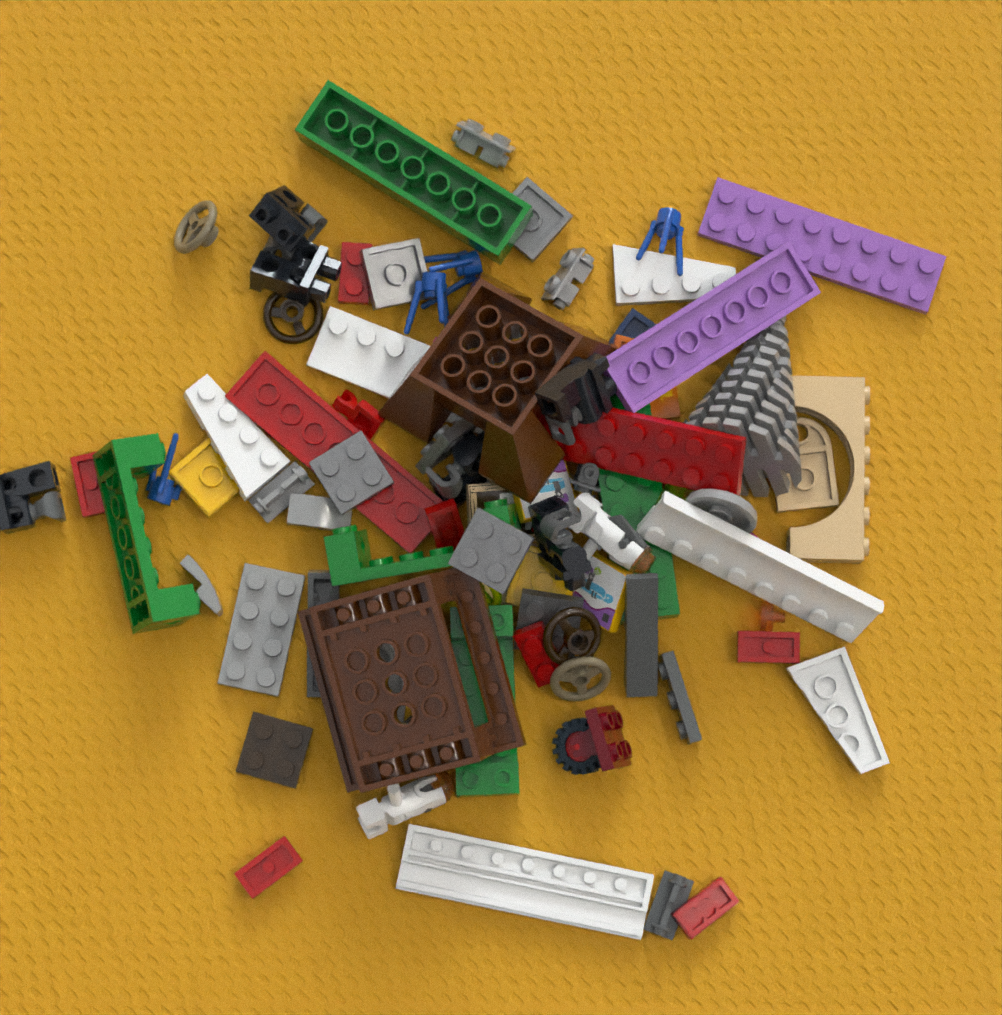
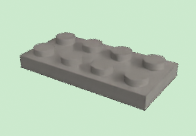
(261, 629)

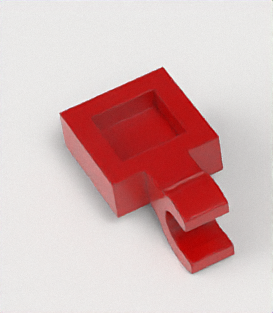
(359, 414)

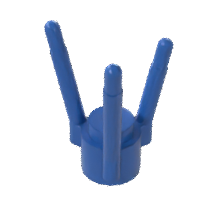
(666, 226)
(465, 264)
(434, 288)
(161, 488)

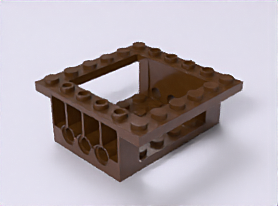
(354, 678)

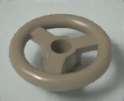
(200, 231)
(579, 674)

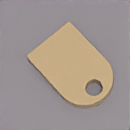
(818, 481)

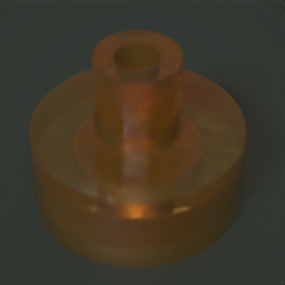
(768, 616)

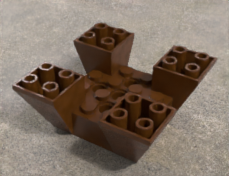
(445, 379)

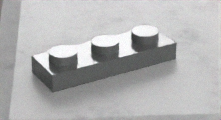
(678, 698)

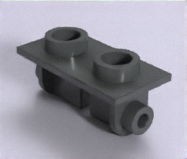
(585, 478)
(671, 894)

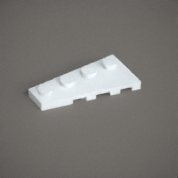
(656, 278)
(243, 447)
(840, 703)

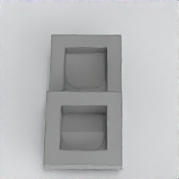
(315, 512)
(206, 591)

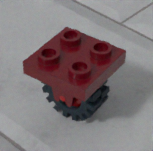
(593, 742)

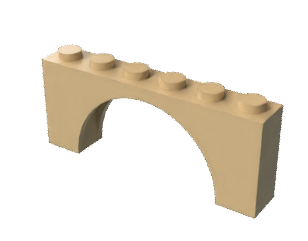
(840, 406)

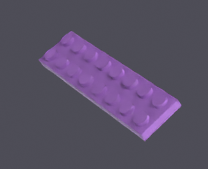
(824, 244)
(710, 327)

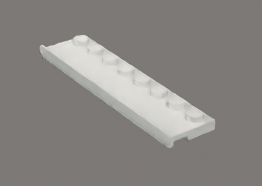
(365, 354)
(759, 567)
(525, 881)

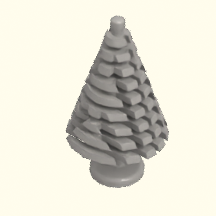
(759, 404)

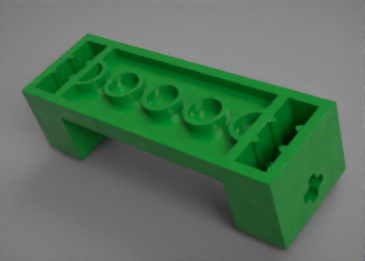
(117, 469)
(352, 562)
(499, 772)

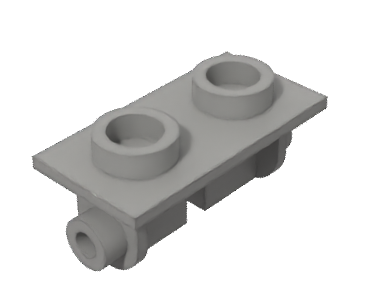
(493, 146)
(572, 267)
(276, 494)

